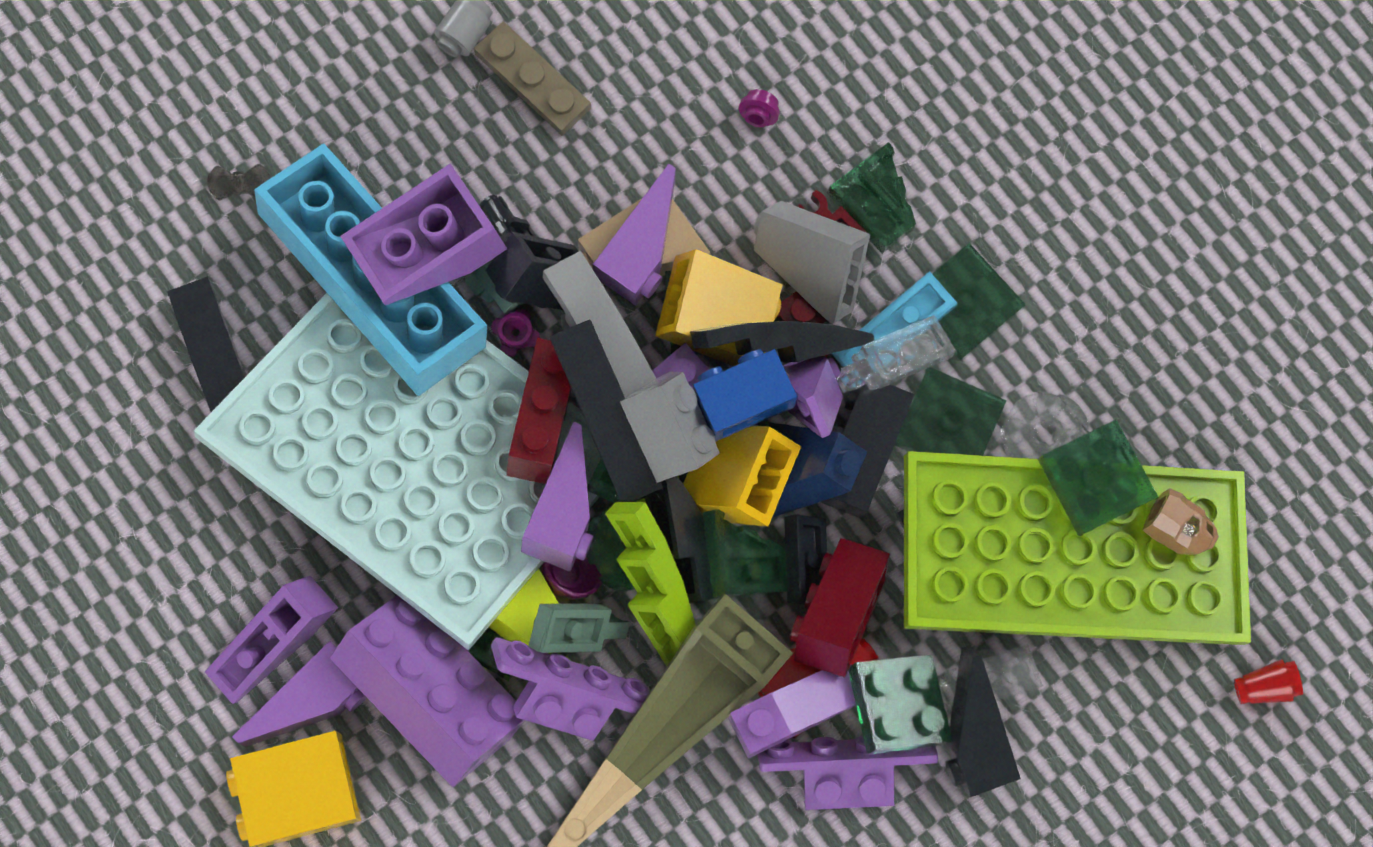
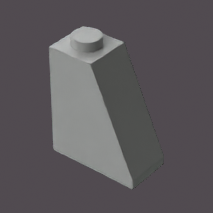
(813, 256)

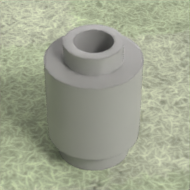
(463, 27)

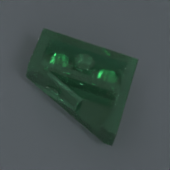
(876, 199)
(742, 560)

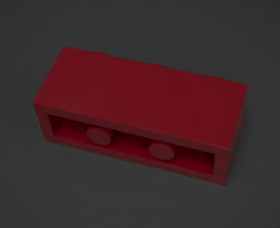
(539, 417)
(840, 607)

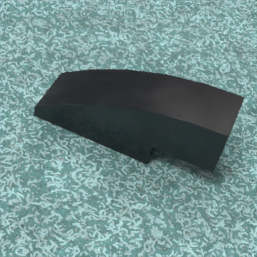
(685, 535)

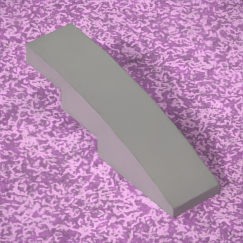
(586, 298)

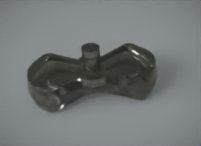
(224, 183)

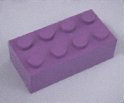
(428, 688)

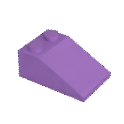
(424, 238)

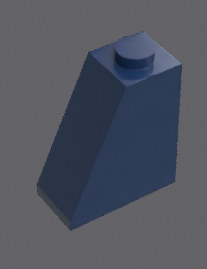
(821, 470)

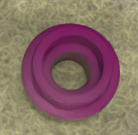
(759, 108)

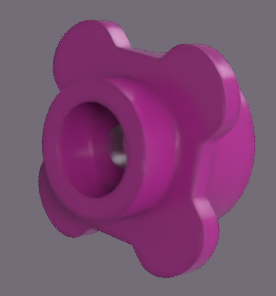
(517, 320)

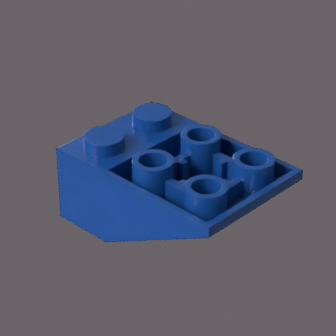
(744, 393)

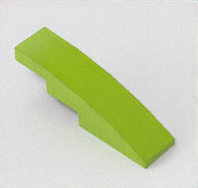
(647, 561)

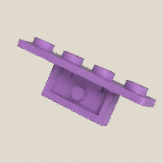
(565, 692)
(841, 771)

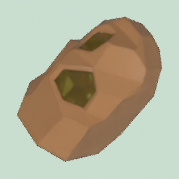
(1180, 524)

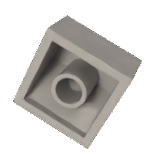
(670, 426)

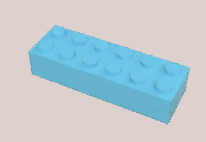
(418, 335)

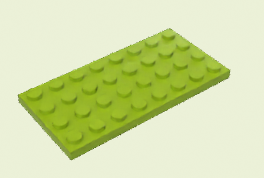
(1002, 557)

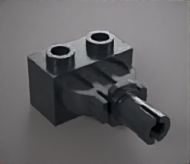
(520, 268)

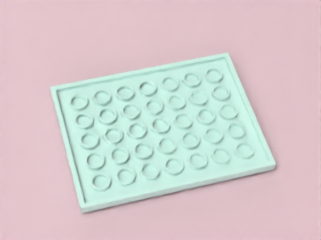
(389, 474)

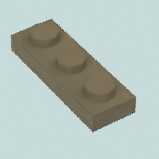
(532, 78)

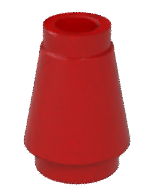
(1270, 684)

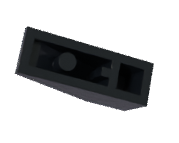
(980, 744)

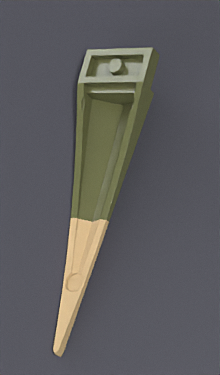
(709, 677)

